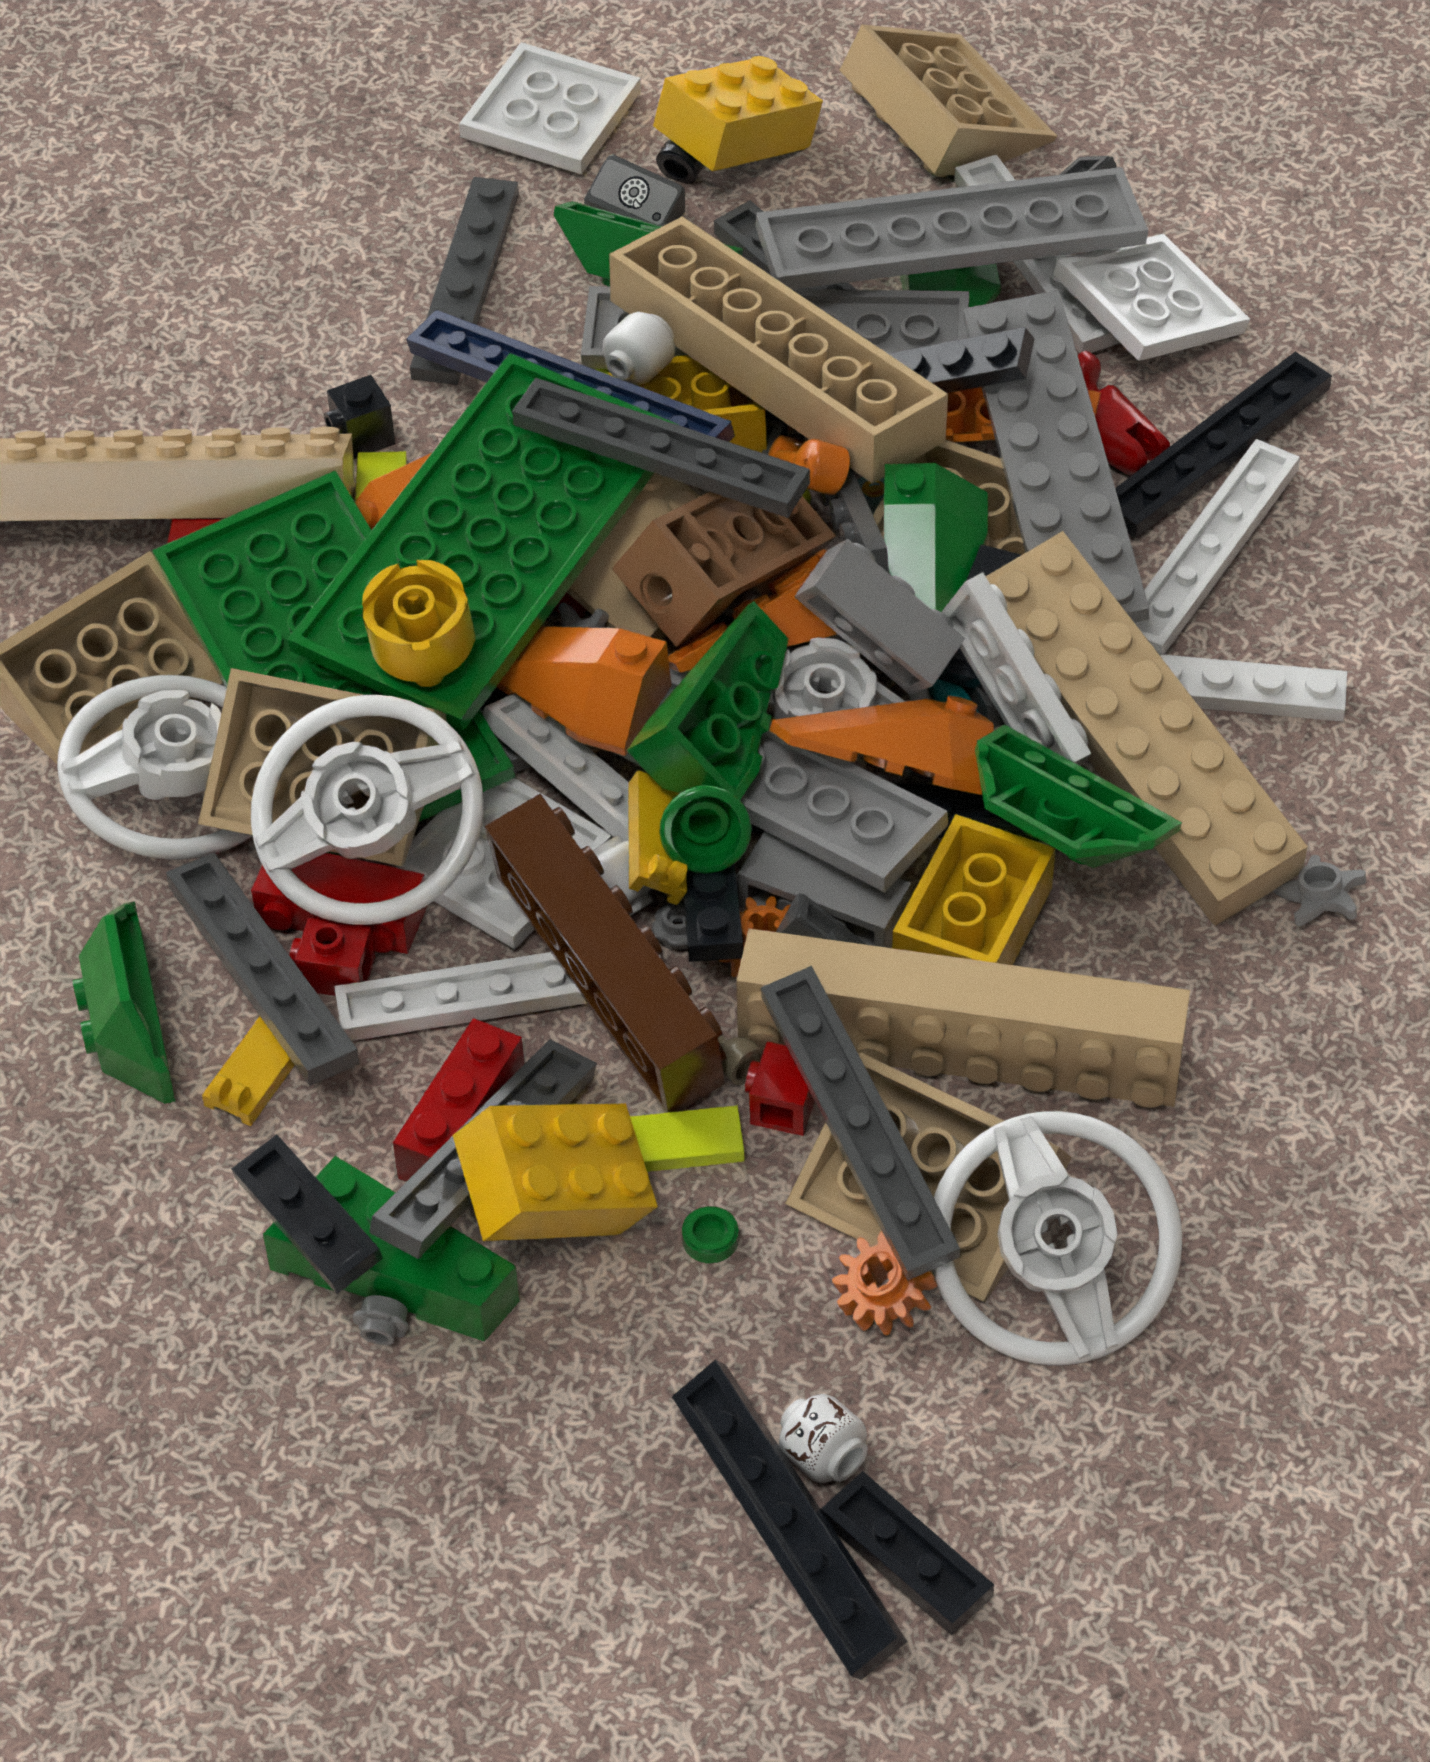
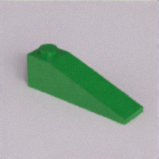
(932, 528)
(718, 712)

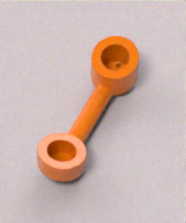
(826, 461)

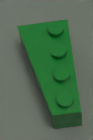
(449, 1286)

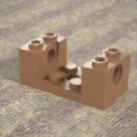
(696, 562)

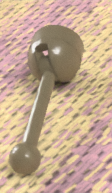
(739, 1056)

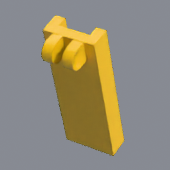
(647, 858)
(249, 1075)

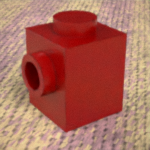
(333, 954)
(778, 1092)

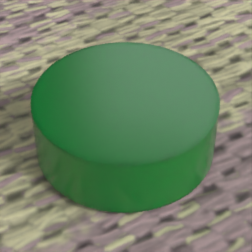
(710, 1234)

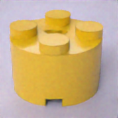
(418, 621)

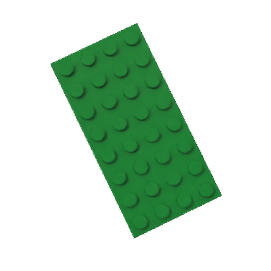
(506, 516)
(258, 577)

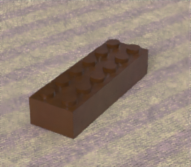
(607, 954)

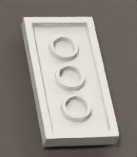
(1010, 673)

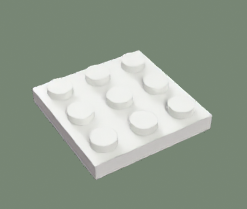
(550, 107)
(1151, 297)
(477, 891)

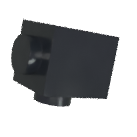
(361, 411)

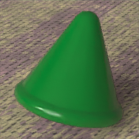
(705, 829)

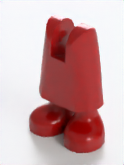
(1124, 430)

